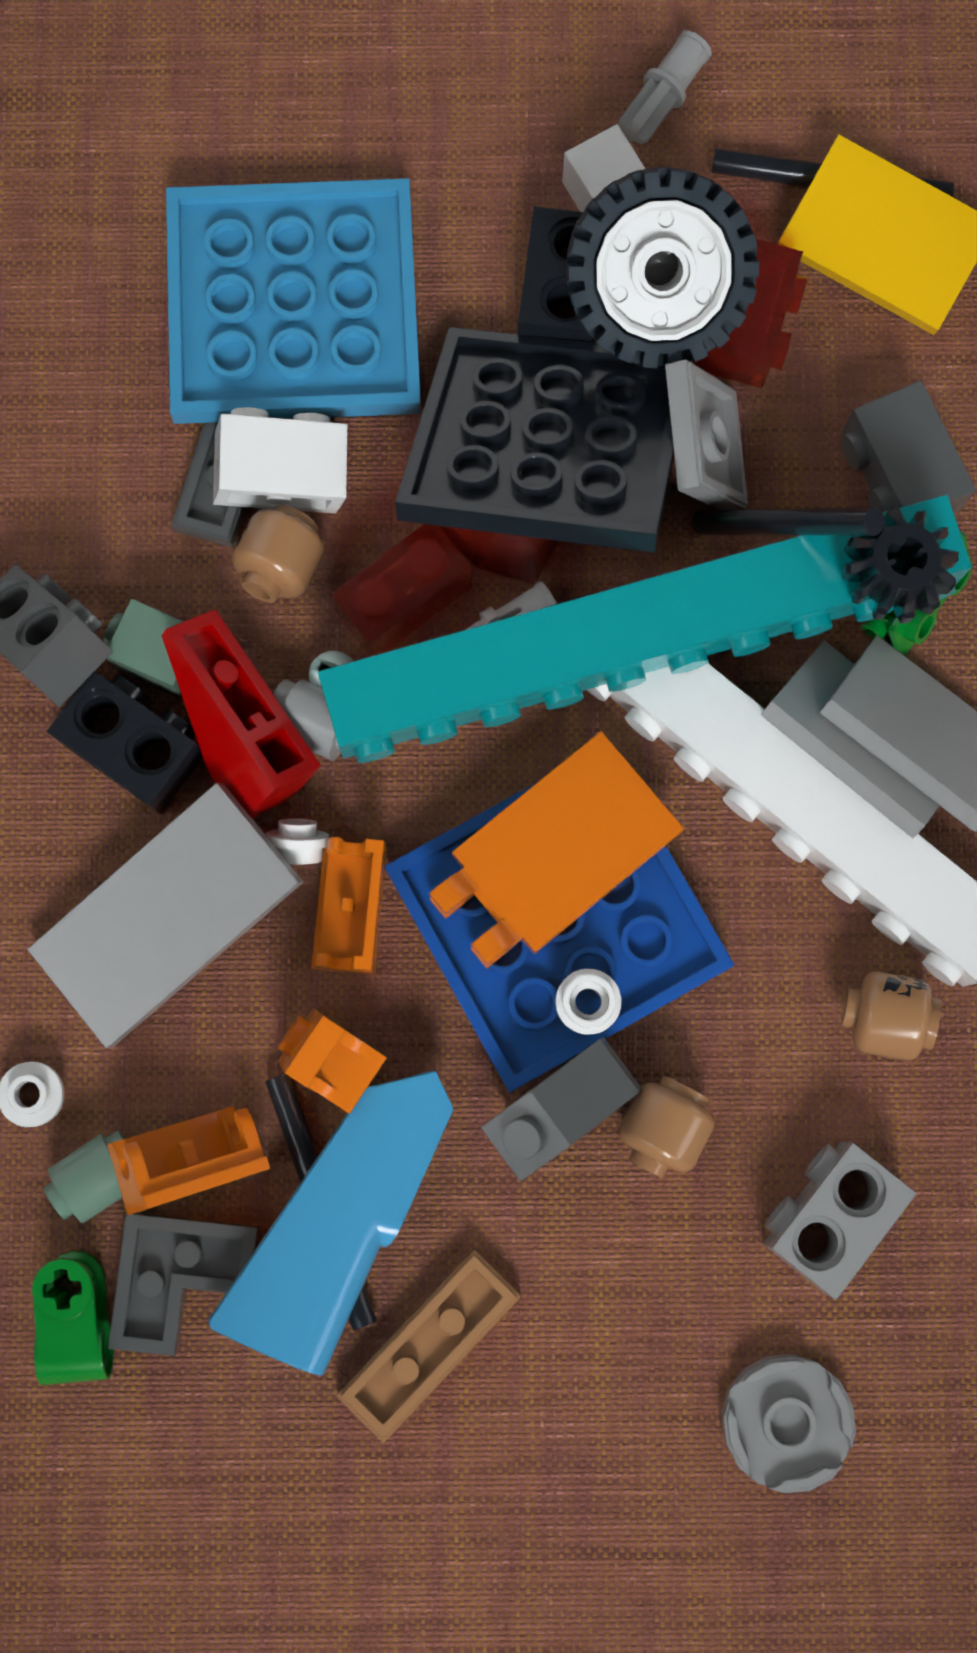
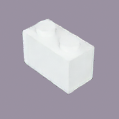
(280, 461)

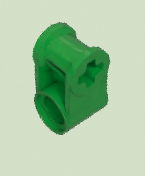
(71, 1330)

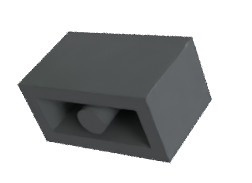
(905, 451)

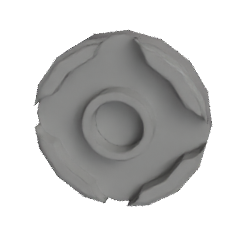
(788, 1423)

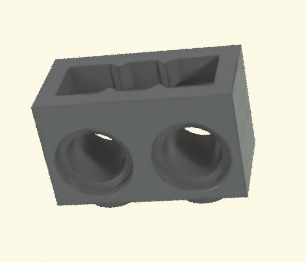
(48, 634)

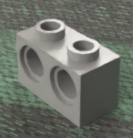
(850, 1230)

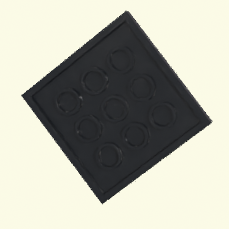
(541, 442)

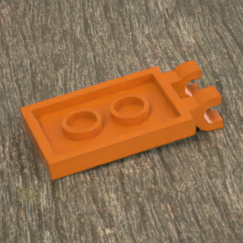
(558, 850)

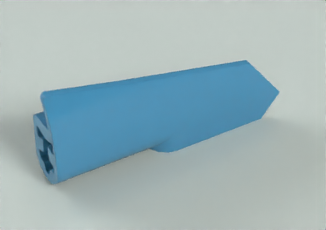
(322, 1245)

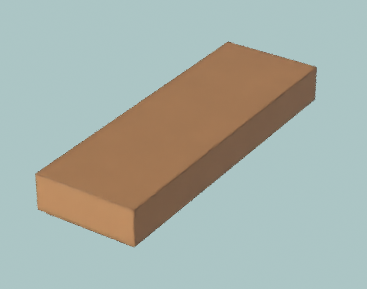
(428, 1345)

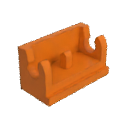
(349, 906)
(186, 1158)

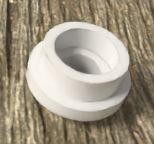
(299, 840)
(609, 1001)
(50, 1098)

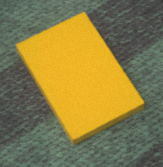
(885, 235)

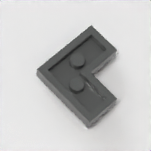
(160, 1263)

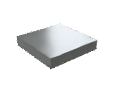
(706, 437)

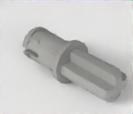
(664, 87)

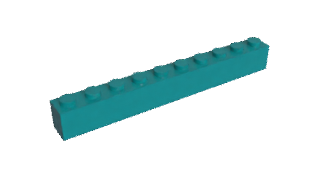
(604, 640)

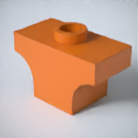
(328, 1059)

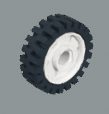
(653, 214)

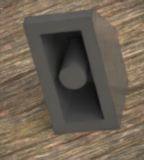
(561, 1109)

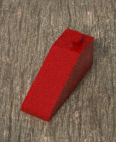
(236, 717)

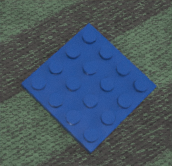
(641, 935)

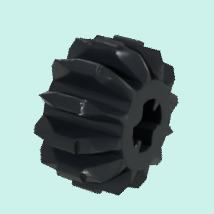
(925, 565)

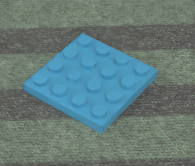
(292, 300)

